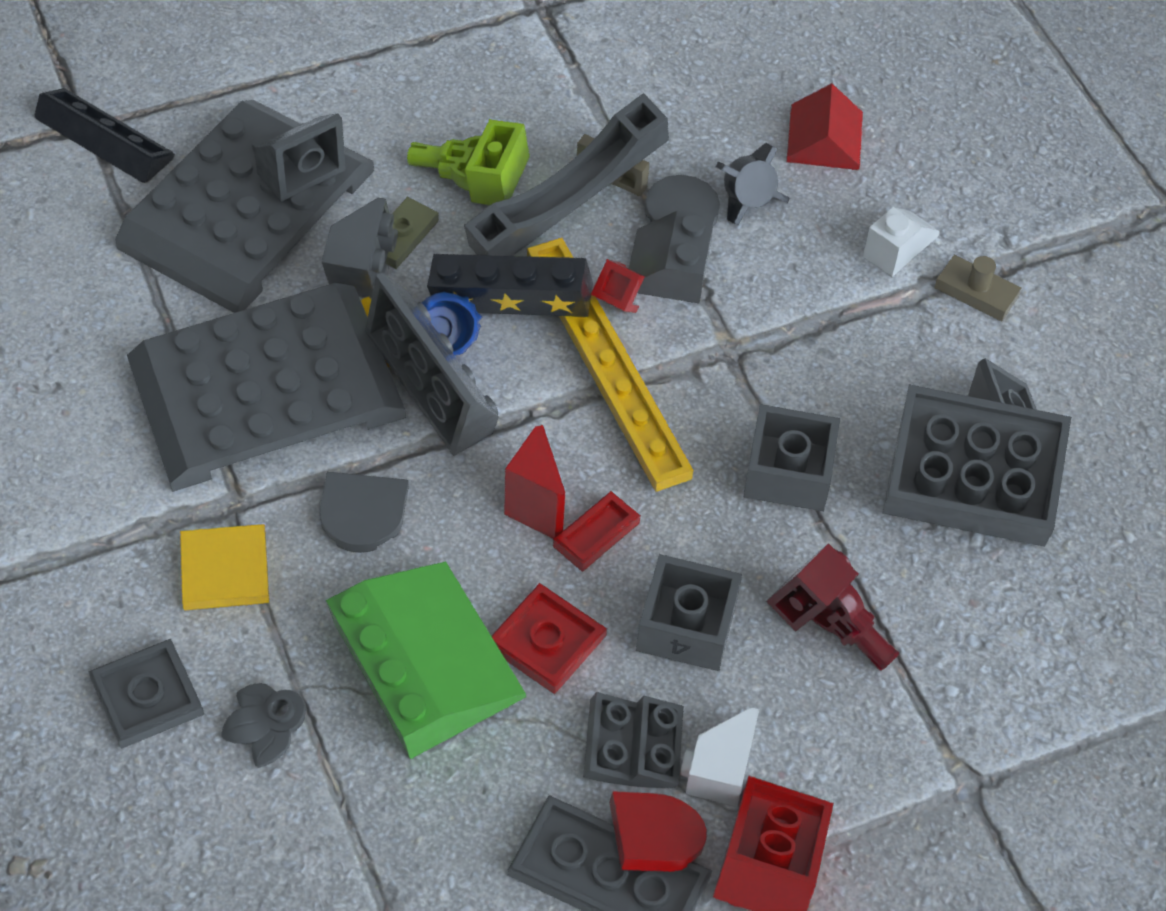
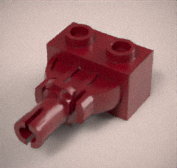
(824, 594)

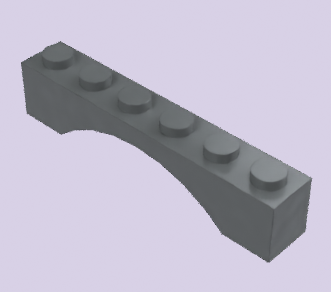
(622, 144)

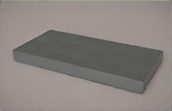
(579, 864)

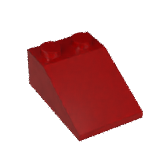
(774, 849)

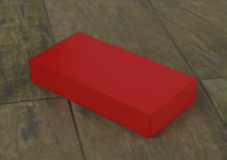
(596, 531)

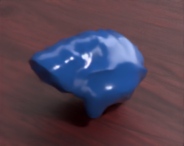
(455, 318)

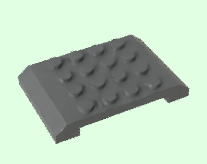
(216, 218)
(262, 381)

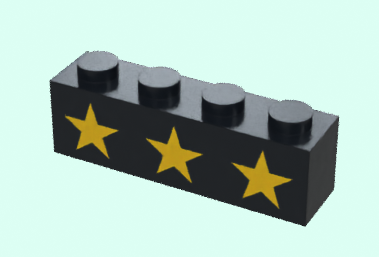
(515, 283)

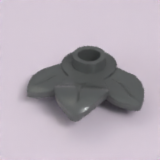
(259, 722)

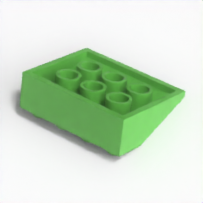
(424, 654)

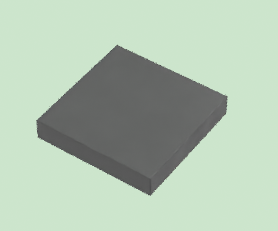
(146, 693)

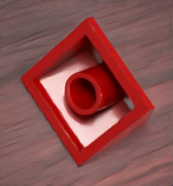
(825, 130)
(535, 487)

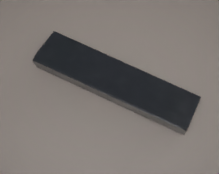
(102, 134)

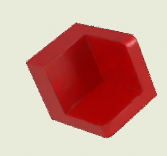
(618, 286)

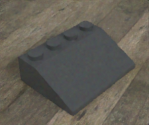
(428, 367)
(978, 465)

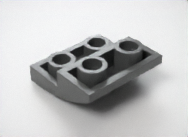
(633, 741)

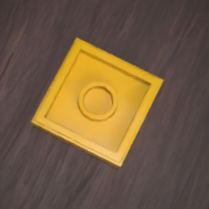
(224, 567)

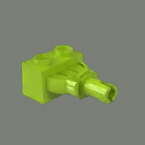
(480, 164)

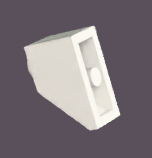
(897, 240)
(721, 759)

